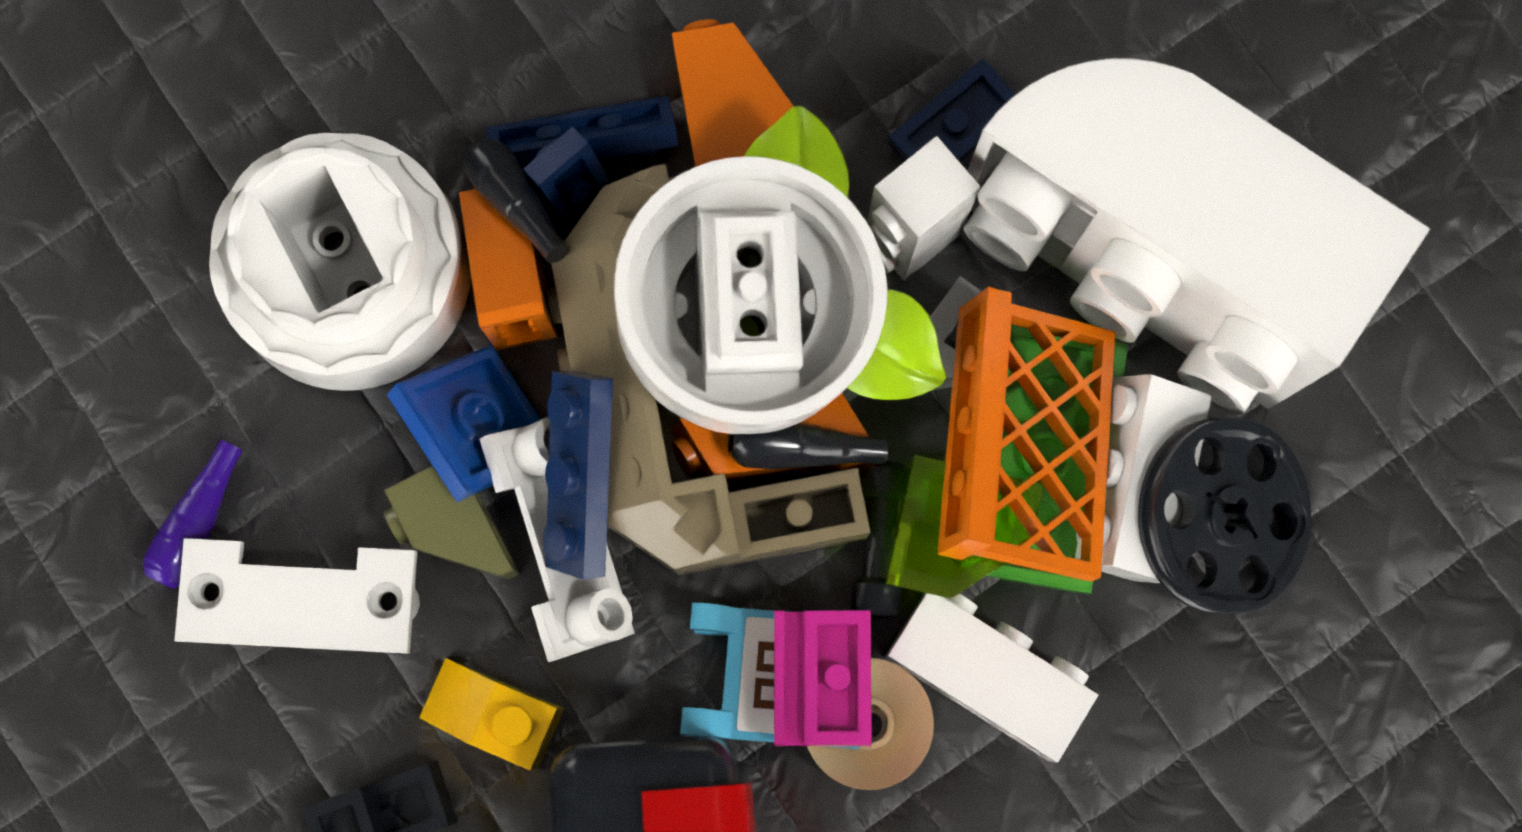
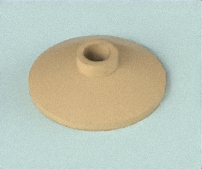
(901, 742)

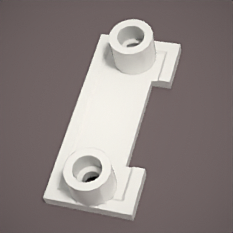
(296, 603)
(578, 610)

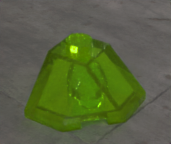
(916, 535)

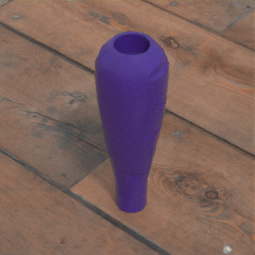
(191, 516)

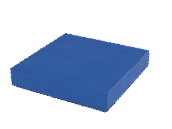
(457, 406)

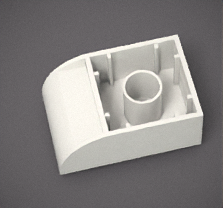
(1188, 225)

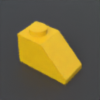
(491, 715)

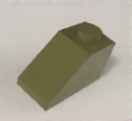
(441, 527)

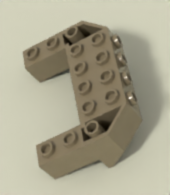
(651, 499)

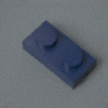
(955, 114)
(567, 177)

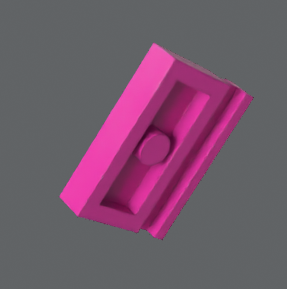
(822, 679)

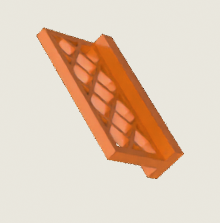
(976, 439)

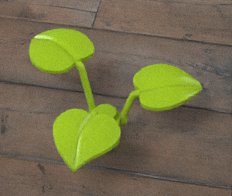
(908, 350)

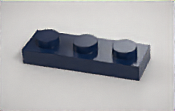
(611, 130)
(578, 473)

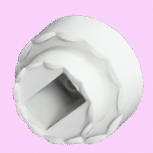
(686, 293)
(297, 296)

